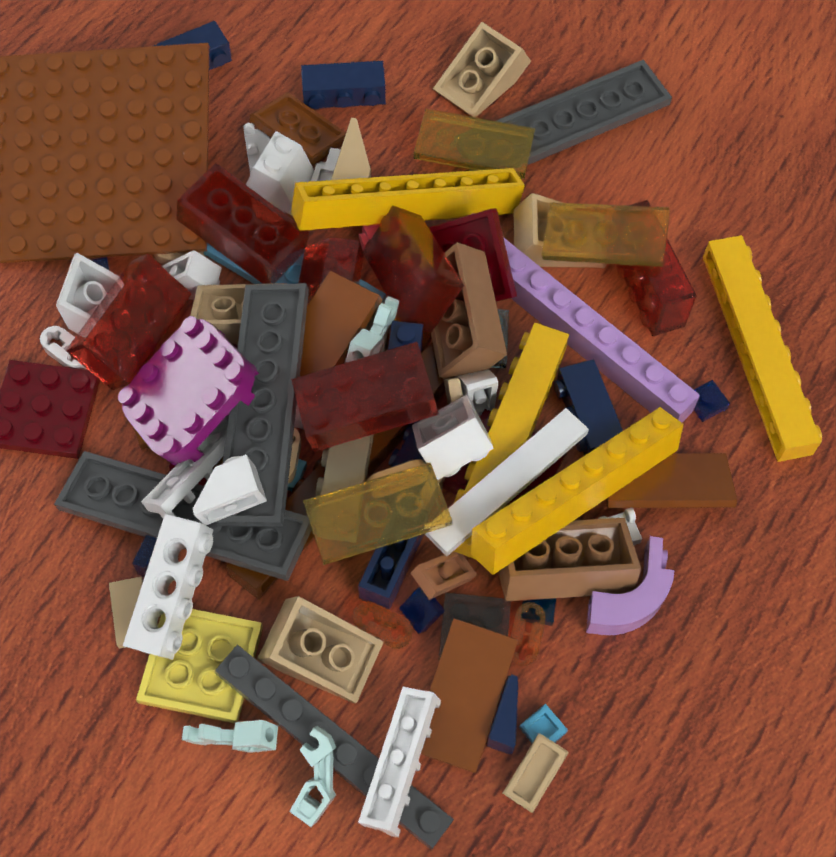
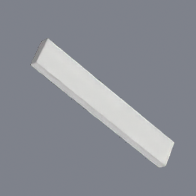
(509, 479)

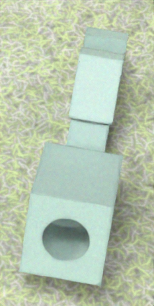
(370, 342)
(246, 736)
(305, 806)

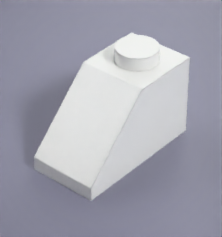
(194, 270)
(481, 389)
(229, 490)

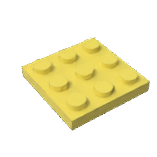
(190, 680)

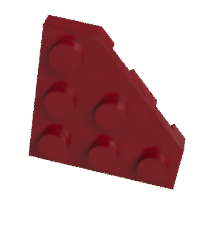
(485, 234)

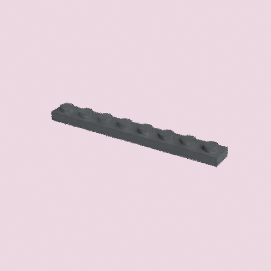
(350, 758)

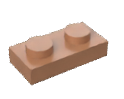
(443, 574)

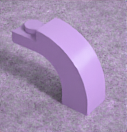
(628, 611)

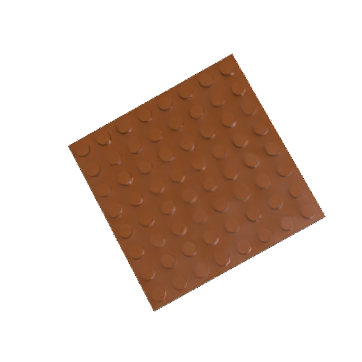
(101, 151)

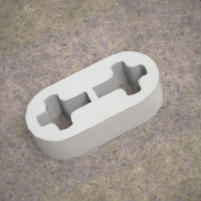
(57, 352)

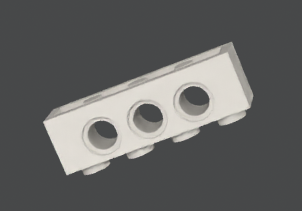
(154, 597)

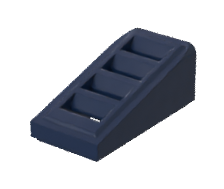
(504, 728)

